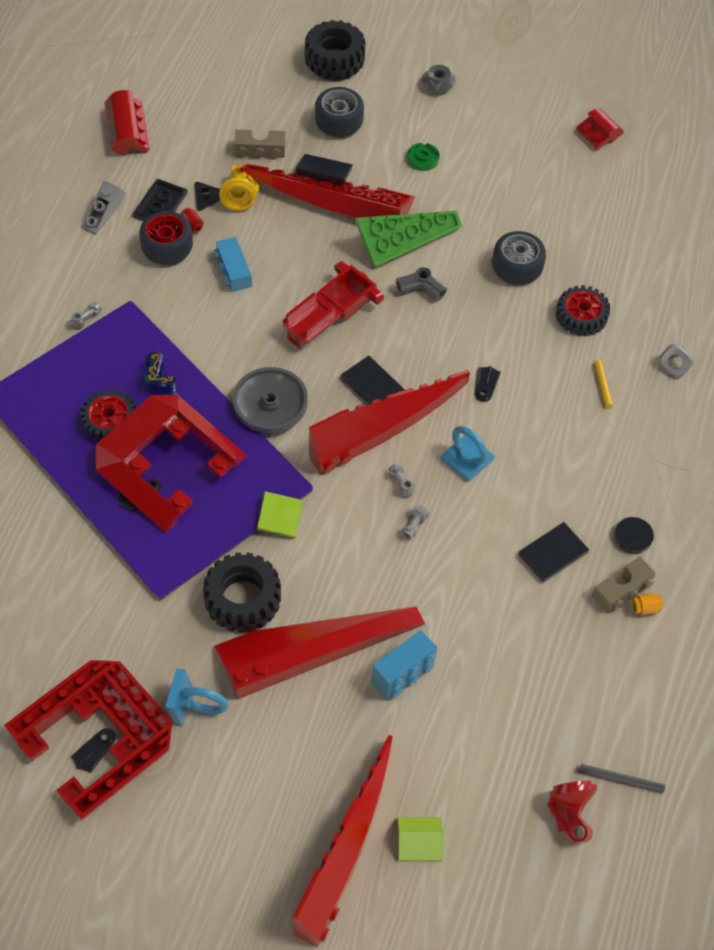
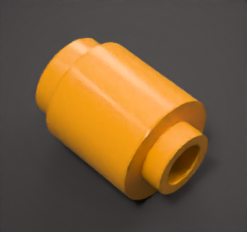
(647, 604)

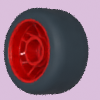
(166, 237)

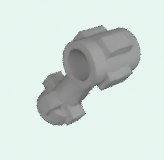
(78, 318)
(406, 485)
(418, 513)

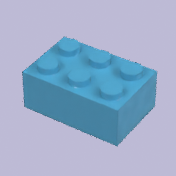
(404, 665)

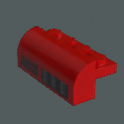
(126, 123)

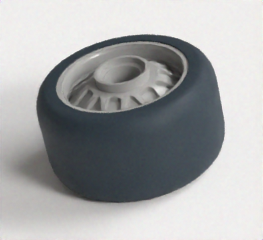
(339, 111)
(519, 257)

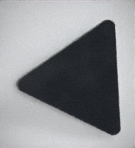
(206, 195)

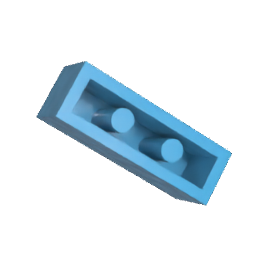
(233, 264)

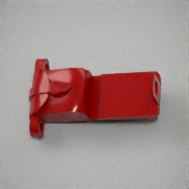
(337, 299)

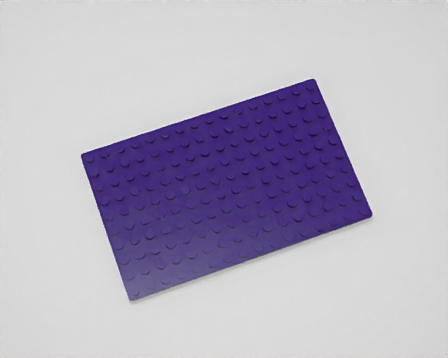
(43, 411)

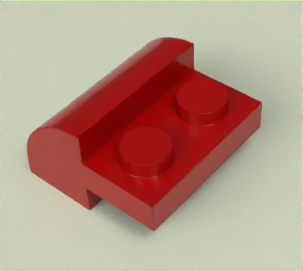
(599, 128)

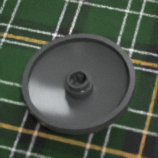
(270, 399)

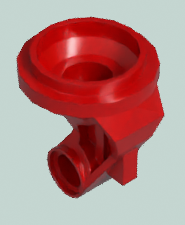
(567, 804)

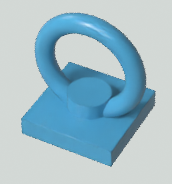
(468, 454)
(182, 696)

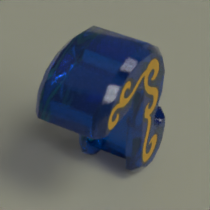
(153, 376)

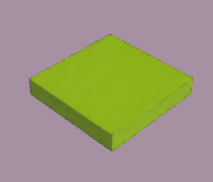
(279, 515)

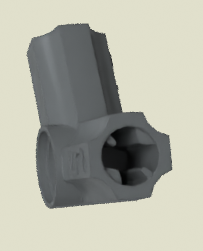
(423, 281)

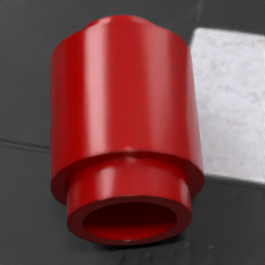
(194, 219)

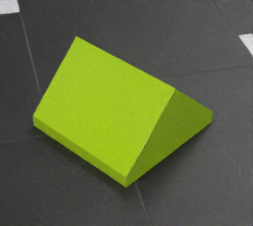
(420, 839)

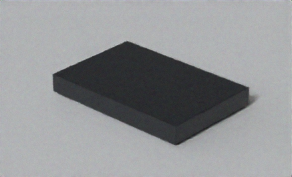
(324, 169)
(160, 197)
(370, 380)
(553, 552)

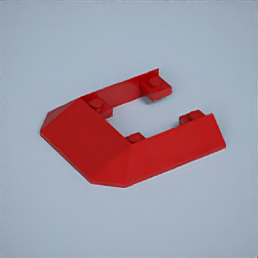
(123, 465)
(124, 702)

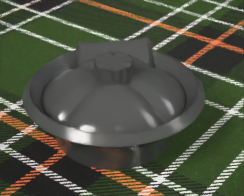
(438, 79)

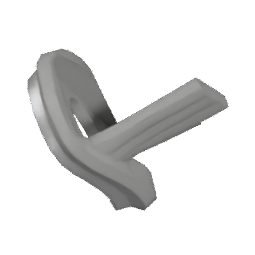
(678, 350)

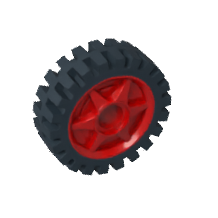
(583, 310)
(97, 409)

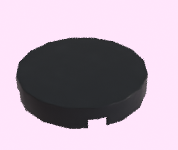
(634, 535)

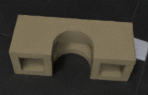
(270, 147)
(612, 595)

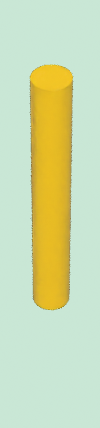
(603, 384)

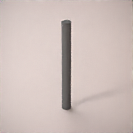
(622, 778)

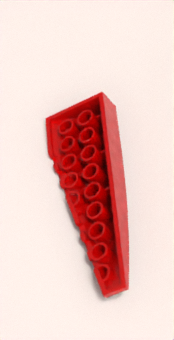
(336, 197)
(358, 431)
(283, 652)
(330, 881)

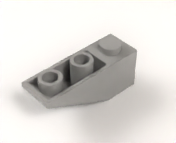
(103, 207)

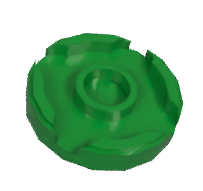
(423, 156)

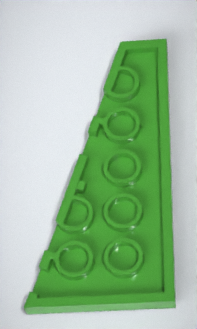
(397, 234)

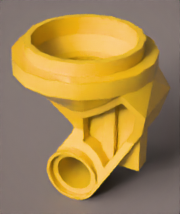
(239, 191)

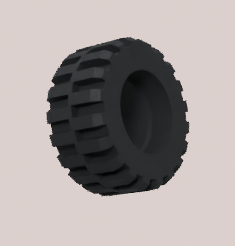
(335, 36)
(238, 569)

